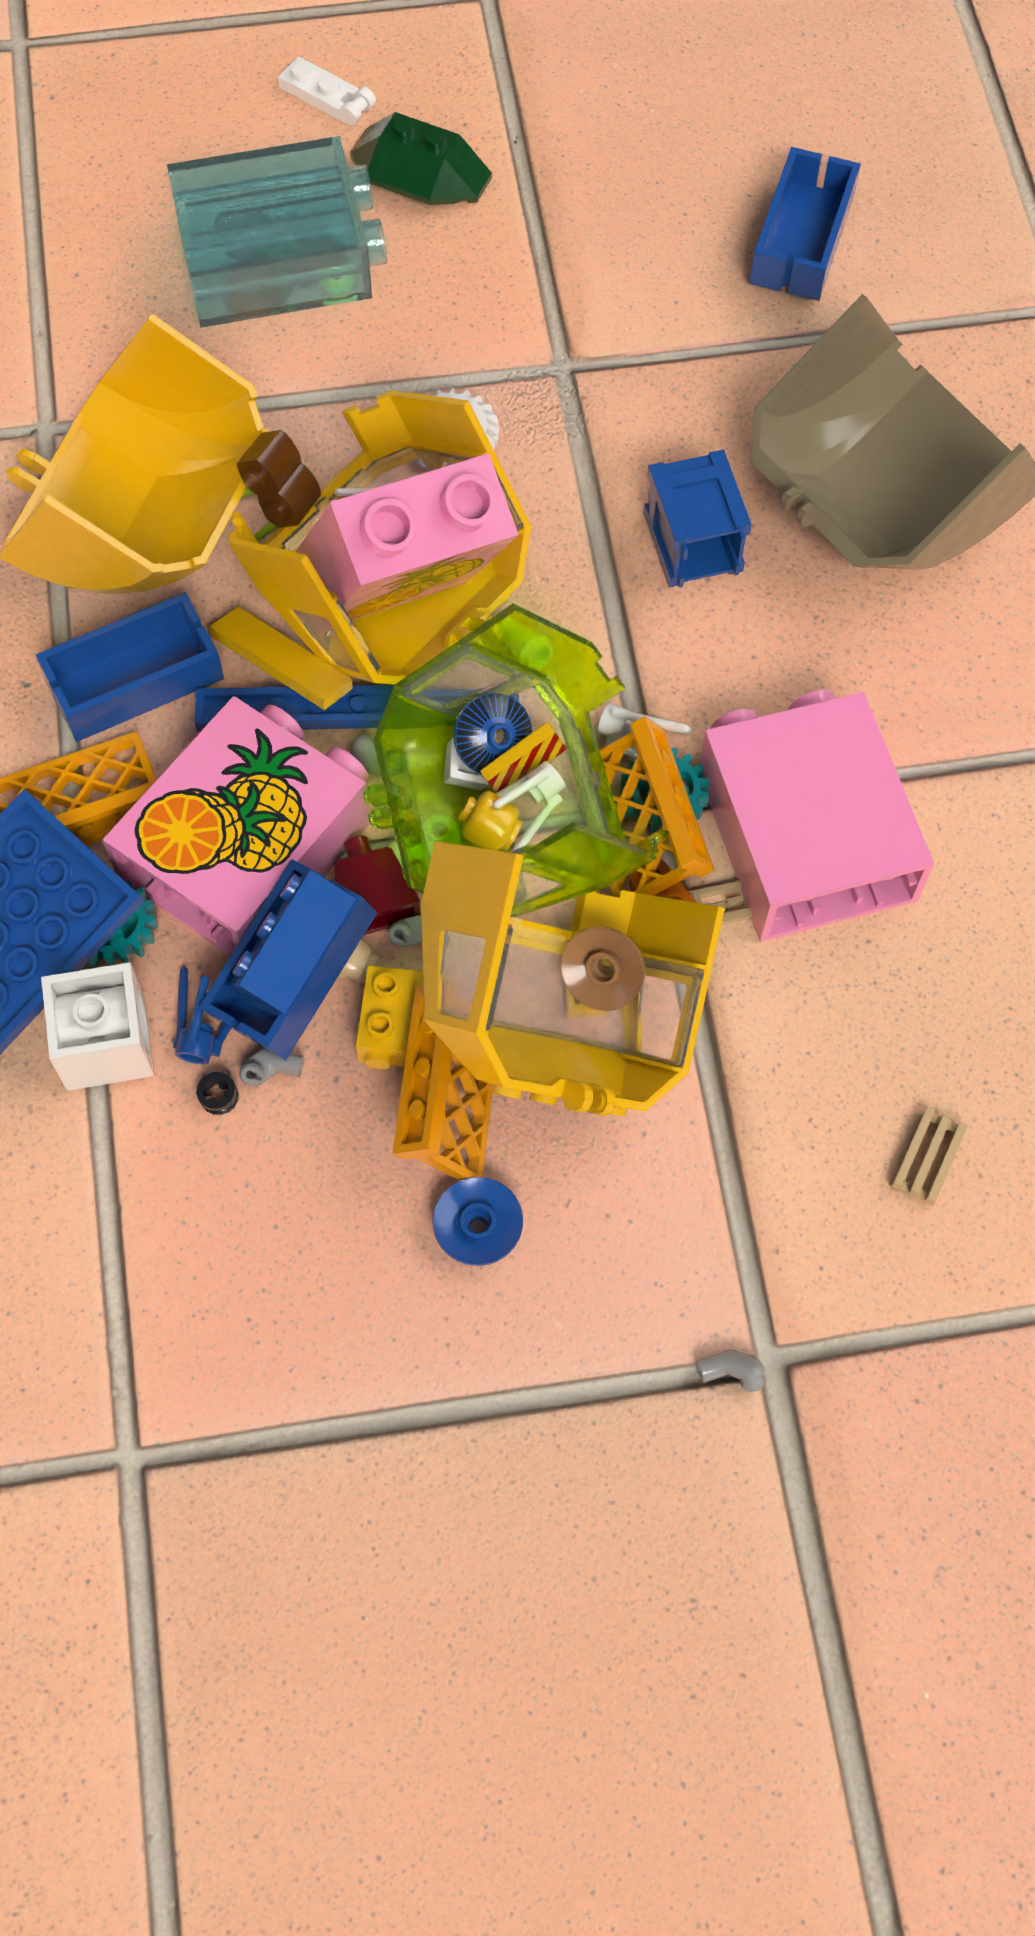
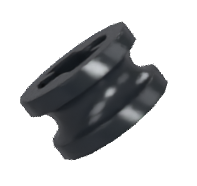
(223, 1082)

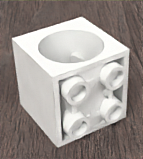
(97, 1026)

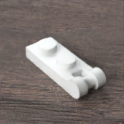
(326, 91)

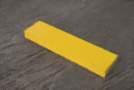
(281, 658)

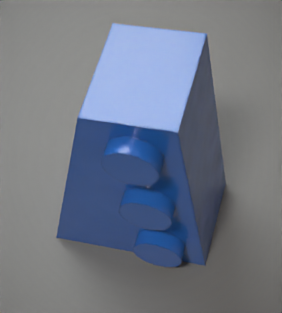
(290, 943)

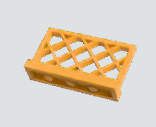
(672, 802)
(92, 820)
(422, 1104)

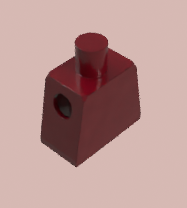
(379, 881)

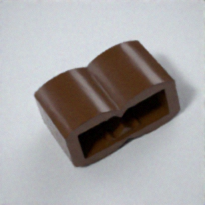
(279, 479)

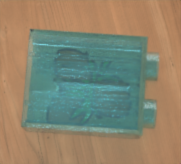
(276, 230)

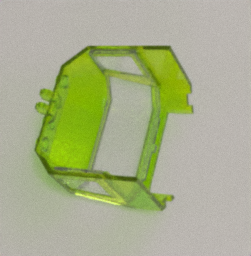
(557, 683)

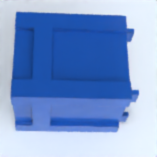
(696, 518)

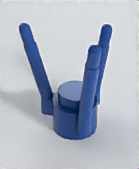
(196, 1040)

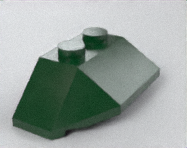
(421, 161)

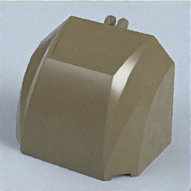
(884, 452)

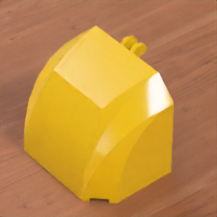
(140, 471)

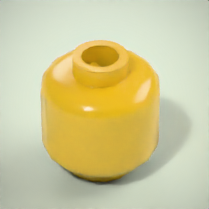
(489, 826)

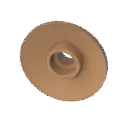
(588, 977)

